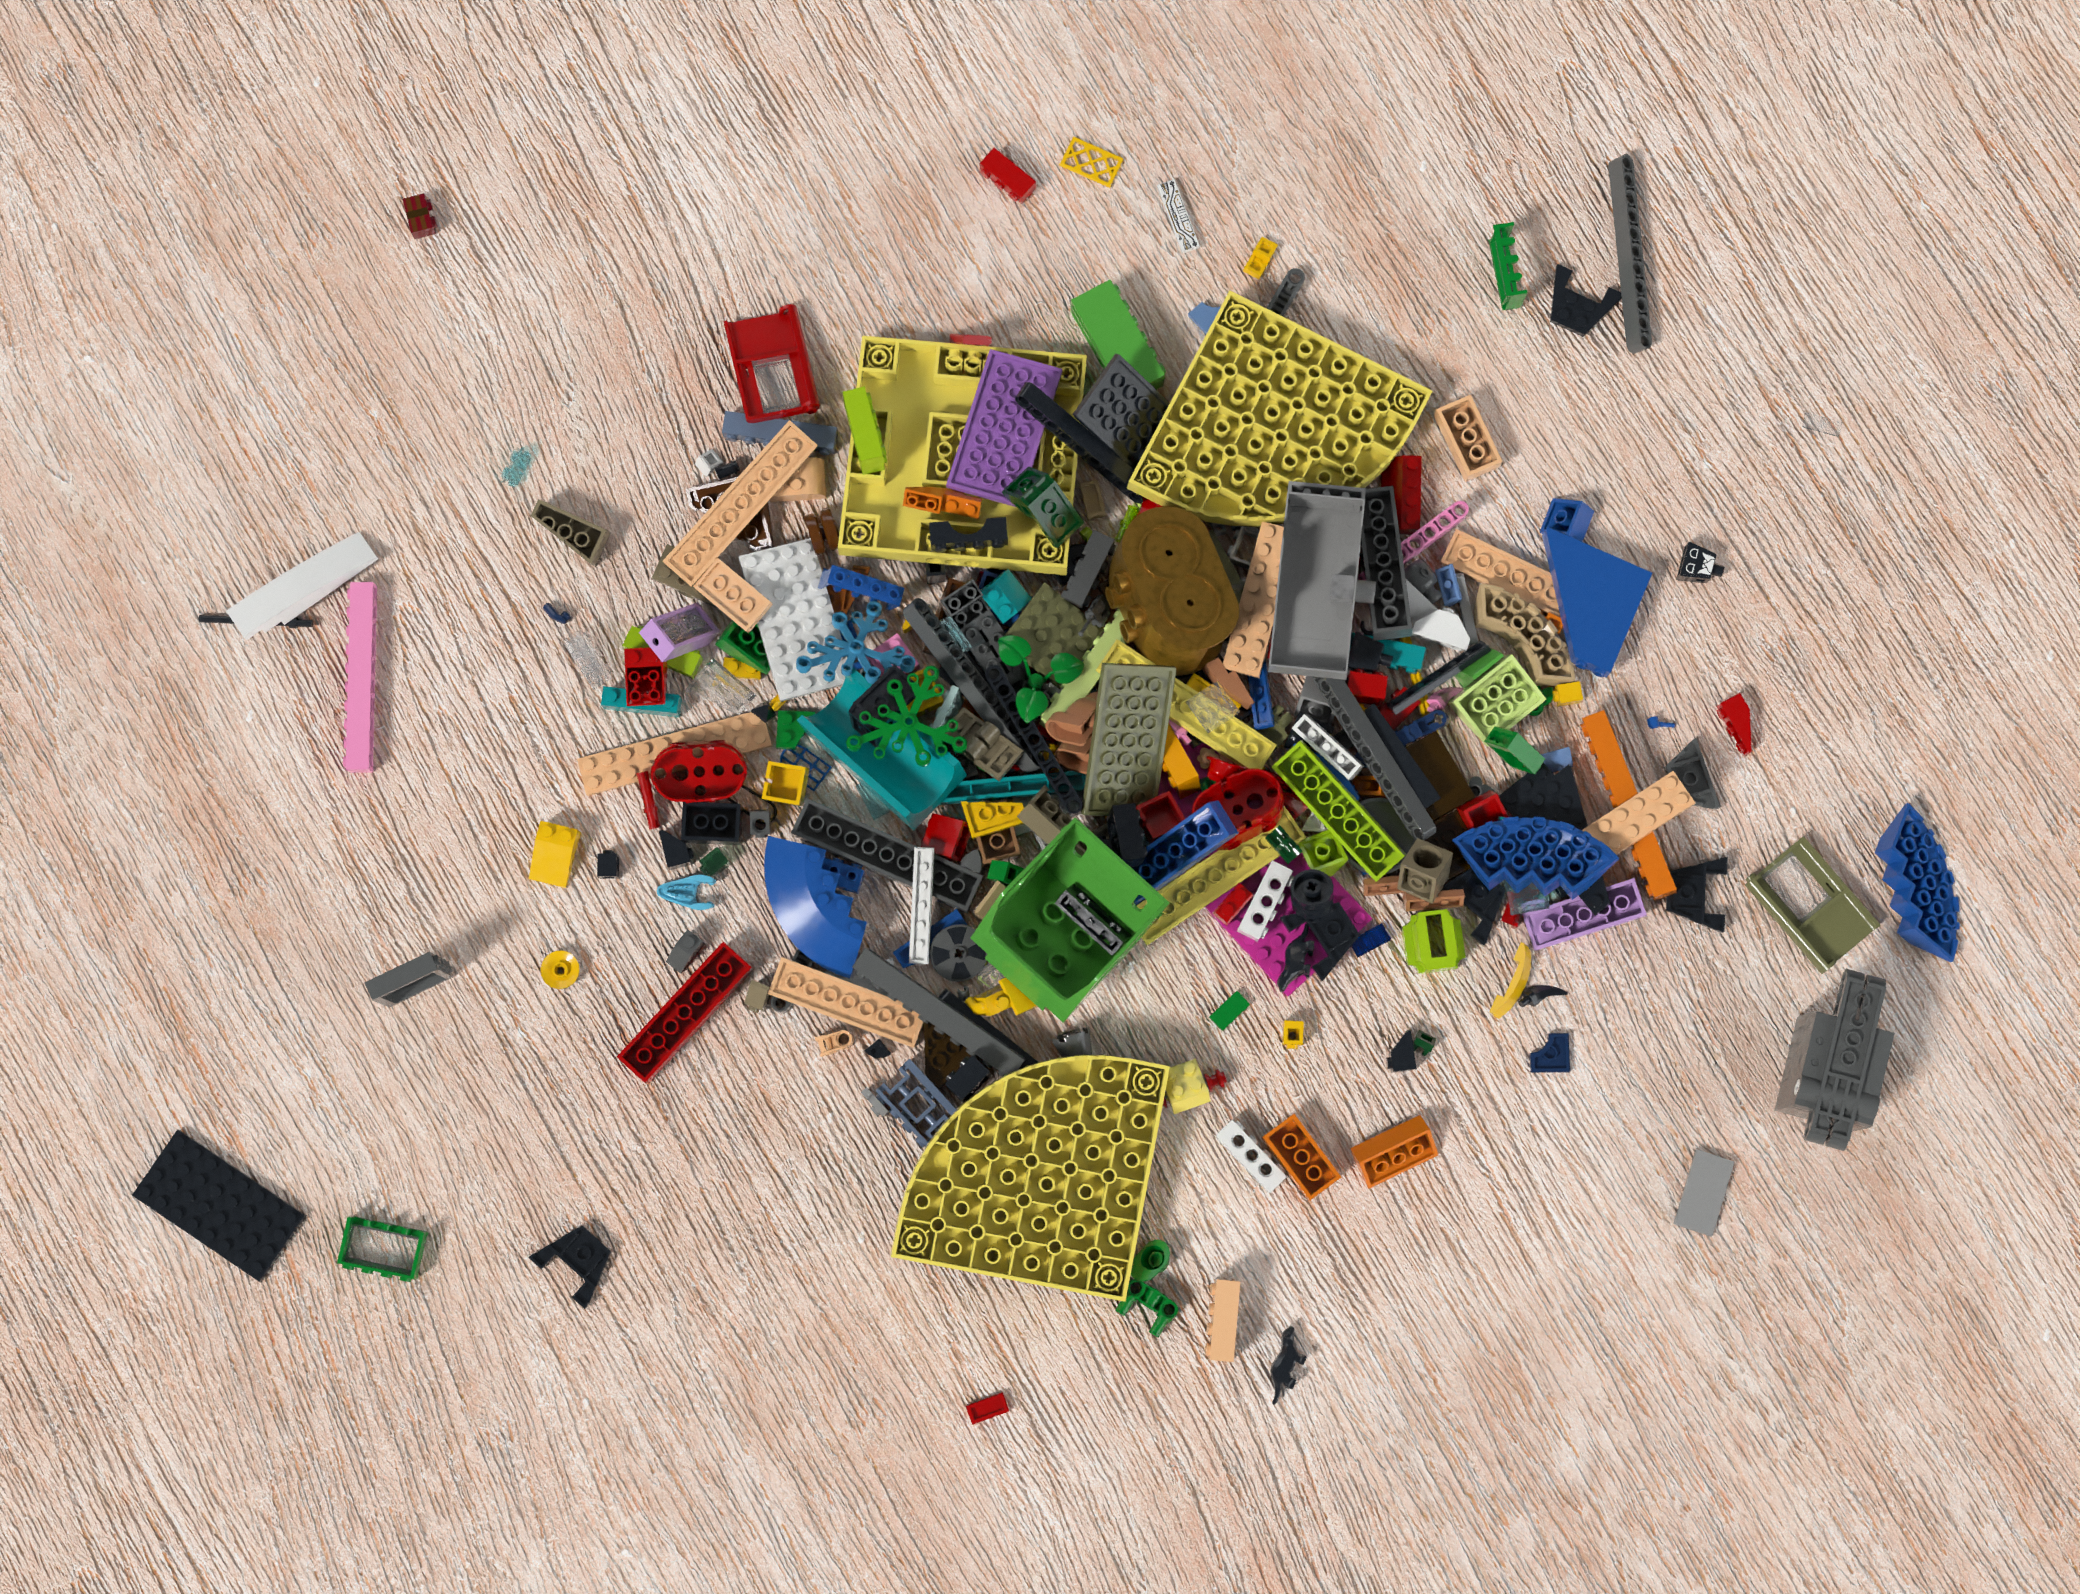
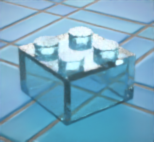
(1526, 900)

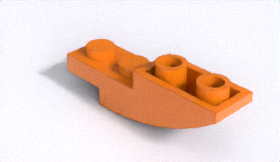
(942, 499)

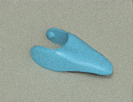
(685, 890)

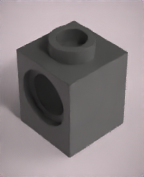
(764, 814)

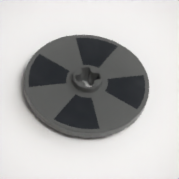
(943, 951)

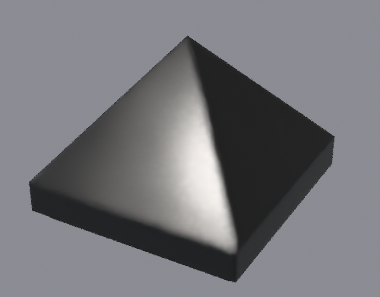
(763, 712)

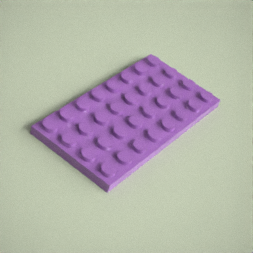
(999, 433)

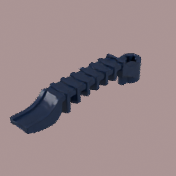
(1419, 728)

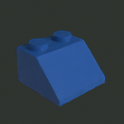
(1568, 517)

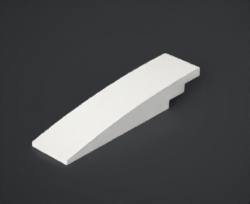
(301, 586)

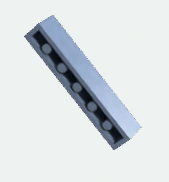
(737, 428)

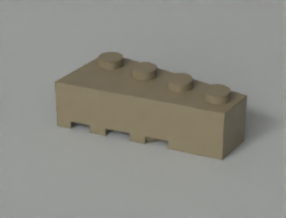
(578, 534)
(1047, 818)

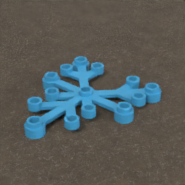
(855, 648)

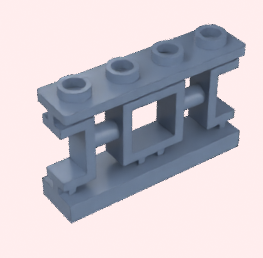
(929, 1094)

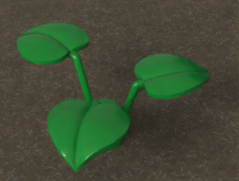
(1030, 700)

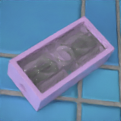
(679, 632)

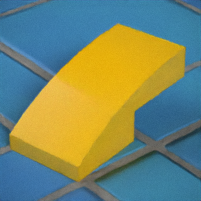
(1260, 258)

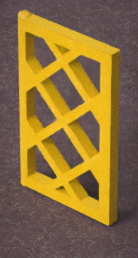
(1088, 147)

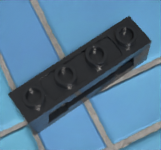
(1093, 919)

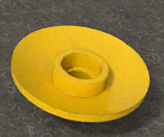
(550, 968)

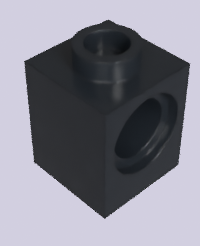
(608, 865)

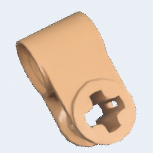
(833, 1042)

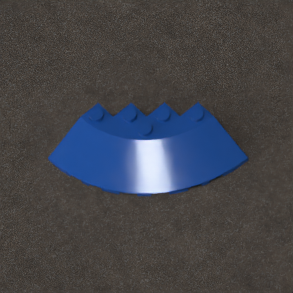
(1535, 852)
(1920, 884)
(809, 907)

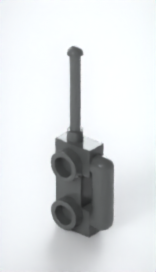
(1097, 613)

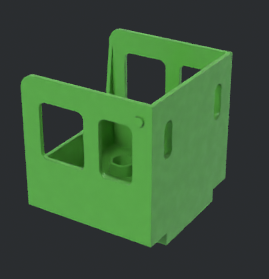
(1041, 945)

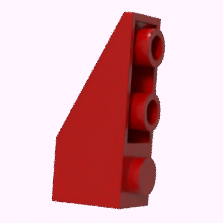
(1737, 718)

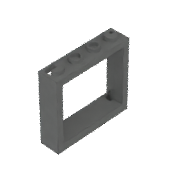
(409, 979)

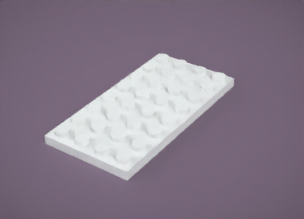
(799, 614)

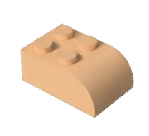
(805, 483)

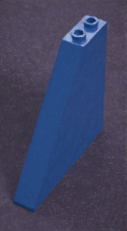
(1594, 598)

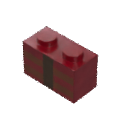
(419, 216)

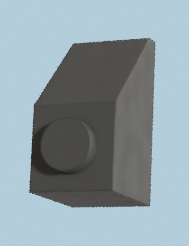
(684, 951)

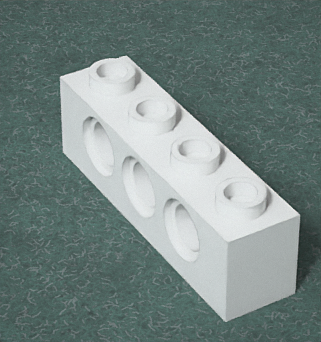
(1328, 747)
(1274, 872)
(1268, 1182)

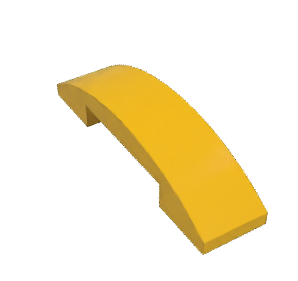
(1503, 1004)

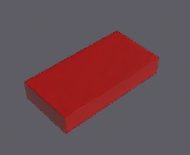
(987, 1408)

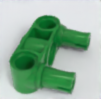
(1154, 1301)

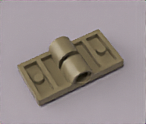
(666, 576)
(985, 744)

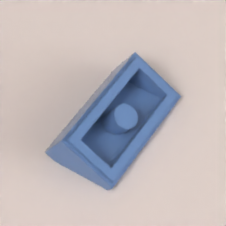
(1448, 585)
(1558, 759)

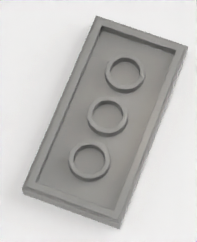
(1703, 1192)

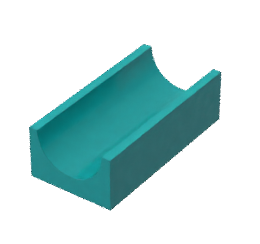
(896, 779)

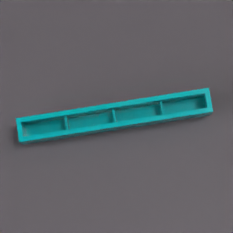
(1010, 787)

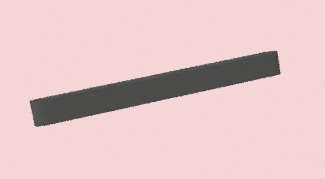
(1630, 254)
(967, 678)
(1376, 757)

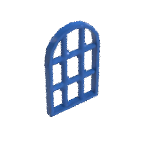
(800, 756)

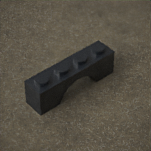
(944, 537)

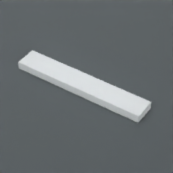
(921, 905)

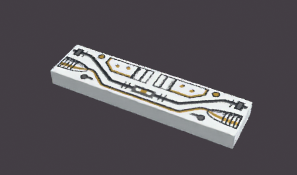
(1178, 216)

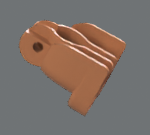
(1075, 732)

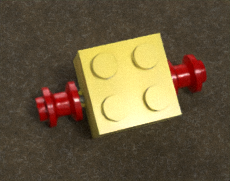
(1188, 1088)

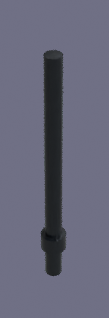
(294, 623)

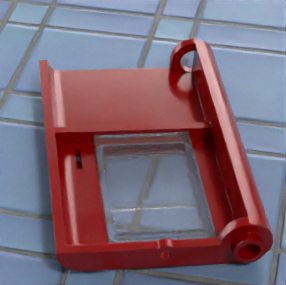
(777, 366)

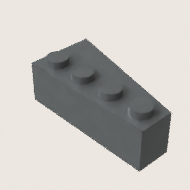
(1088, 569)

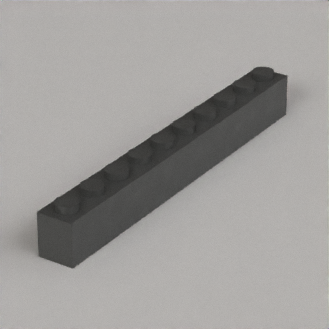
(938, 1012)

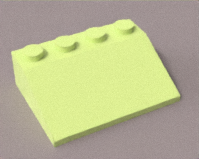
(1497, 698)

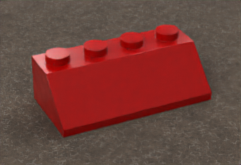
(1405, 477)

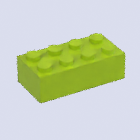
(865, 430)

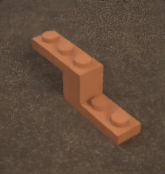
(1388, 885)

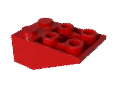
(644, 677)

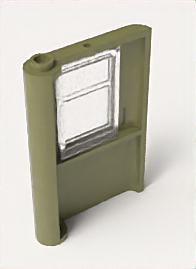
(1812, 904)

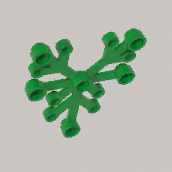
(886, 730)

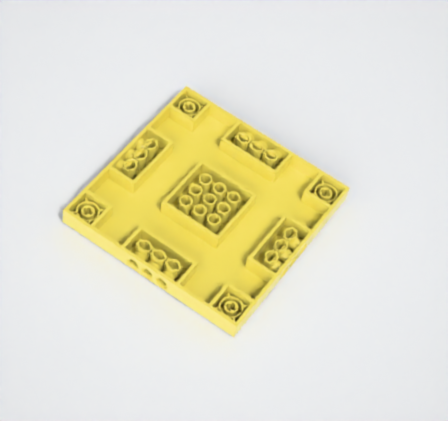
(922, 408)

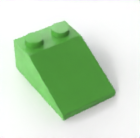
(1476, 669)

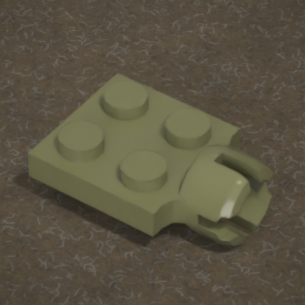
(1277, 733)

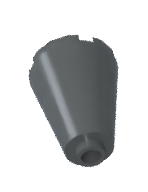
(1074, 1043)

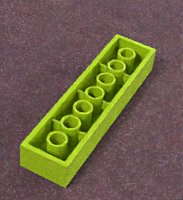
(1339, 810)

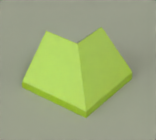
(1323, 852)

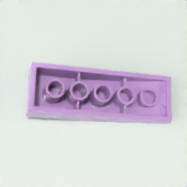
(1573, 919)

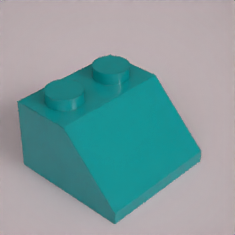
(1005, 596)

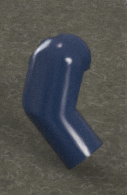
(553, 614)

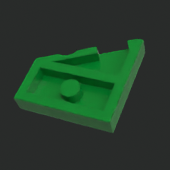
(789, 730)

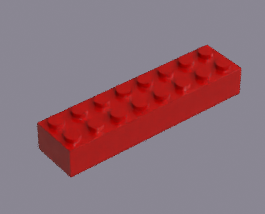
(685, 1013)

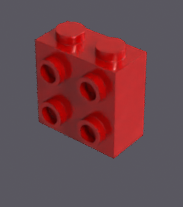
(947, 836)

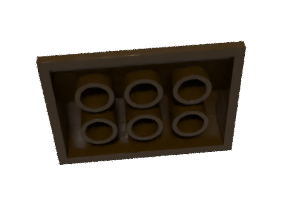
(1442, 773)

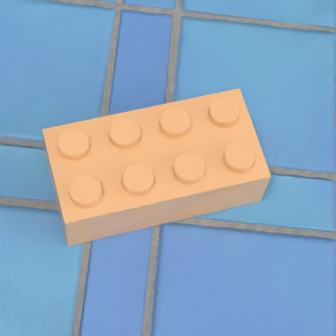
(1467, 438)
(1223, 1320)

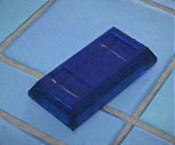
(1370, 940)

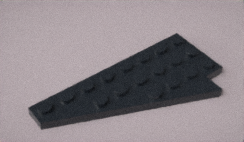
(1556, 800)

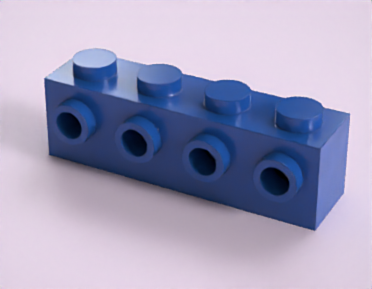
(850, 876)

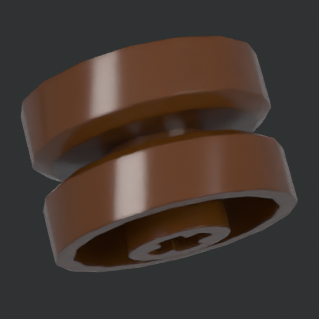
(823, 531)

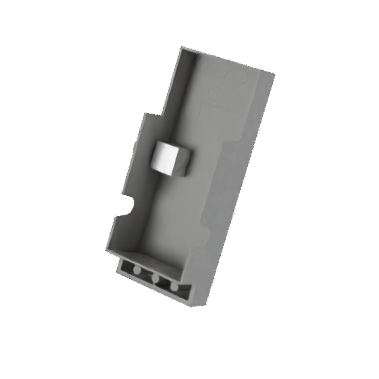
(1318, 580)

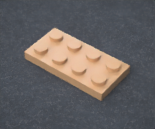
(732, 595)

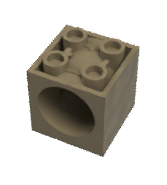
(1424, 870)

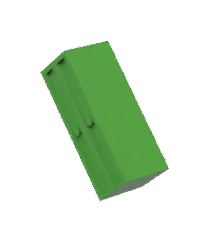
(1112, 331)

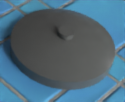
(1389, 820)

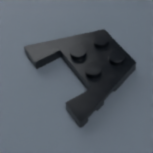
(1577, 311)
(1690, 895)
(1479, 901)
(1333, 932)
(581, 1253)

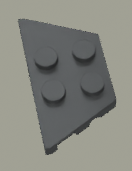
(1693, 774)

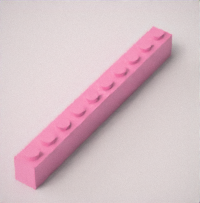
(361, 677)

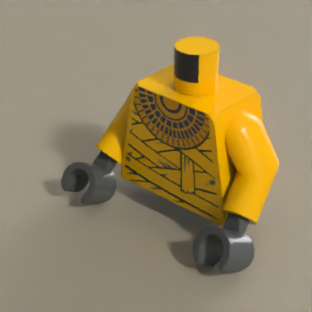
(986, 1003)

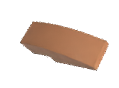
(1230, 682)

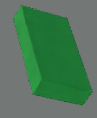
(1229, 1010)

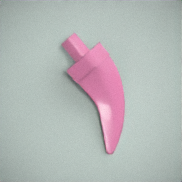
(1440, 698)
(1181, 733)

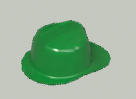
(1150, 1260)

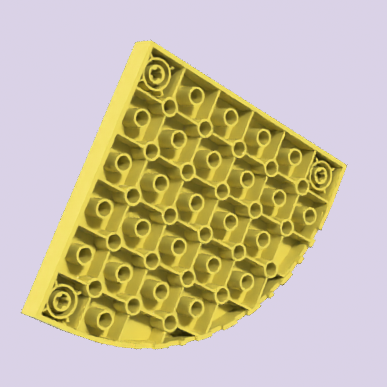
(1268, 410)
(1040, 1176)

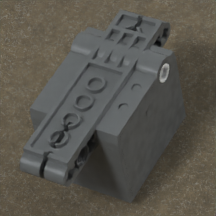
(1838, 1063)

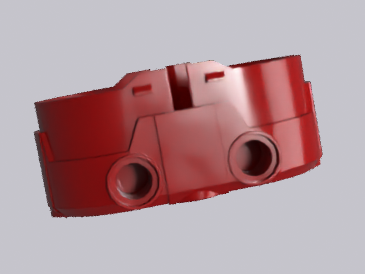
(717, 785)
(1245, 787)

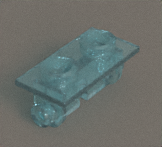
(511, 473)

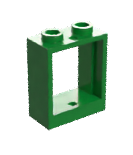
(1514, 750)

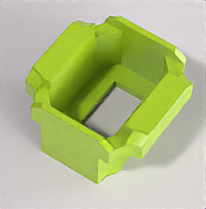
(1418, 946)

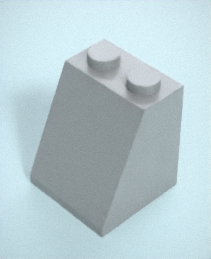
(1313, 703)

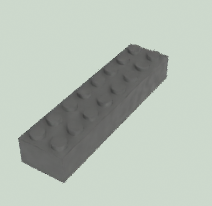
(1385, 565)

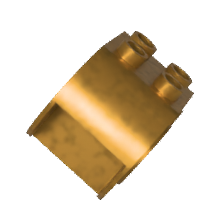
(1171, 590)

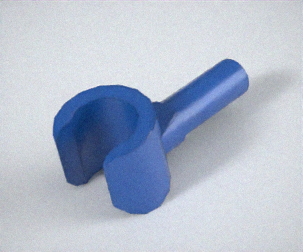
(1653, 723)

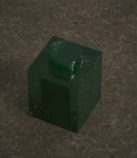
(714, 863)

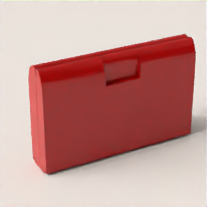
(970, 339)

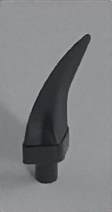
(1537, 993)

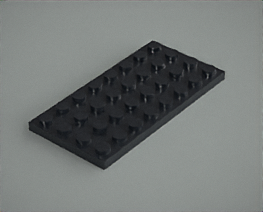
(219, 1205)

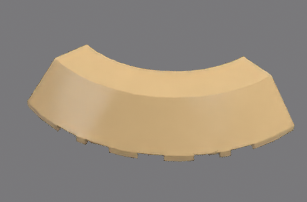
(1527, 632)

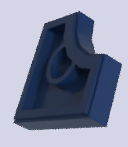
(1553, 1056)

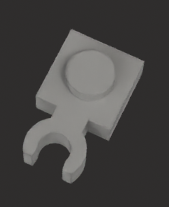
(877, 1106)

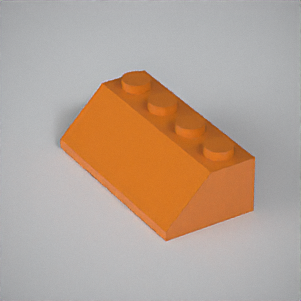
(1394, 1151)

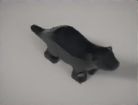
(1295, 960)
(1285, 1363)

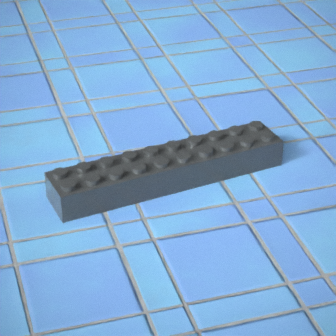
(882, 853)

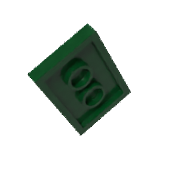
(1044, 501)

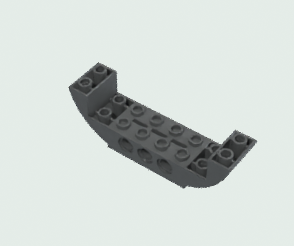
(983, 633)

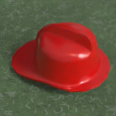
(1220, 770)

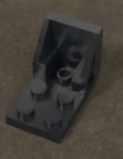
(877, 696)

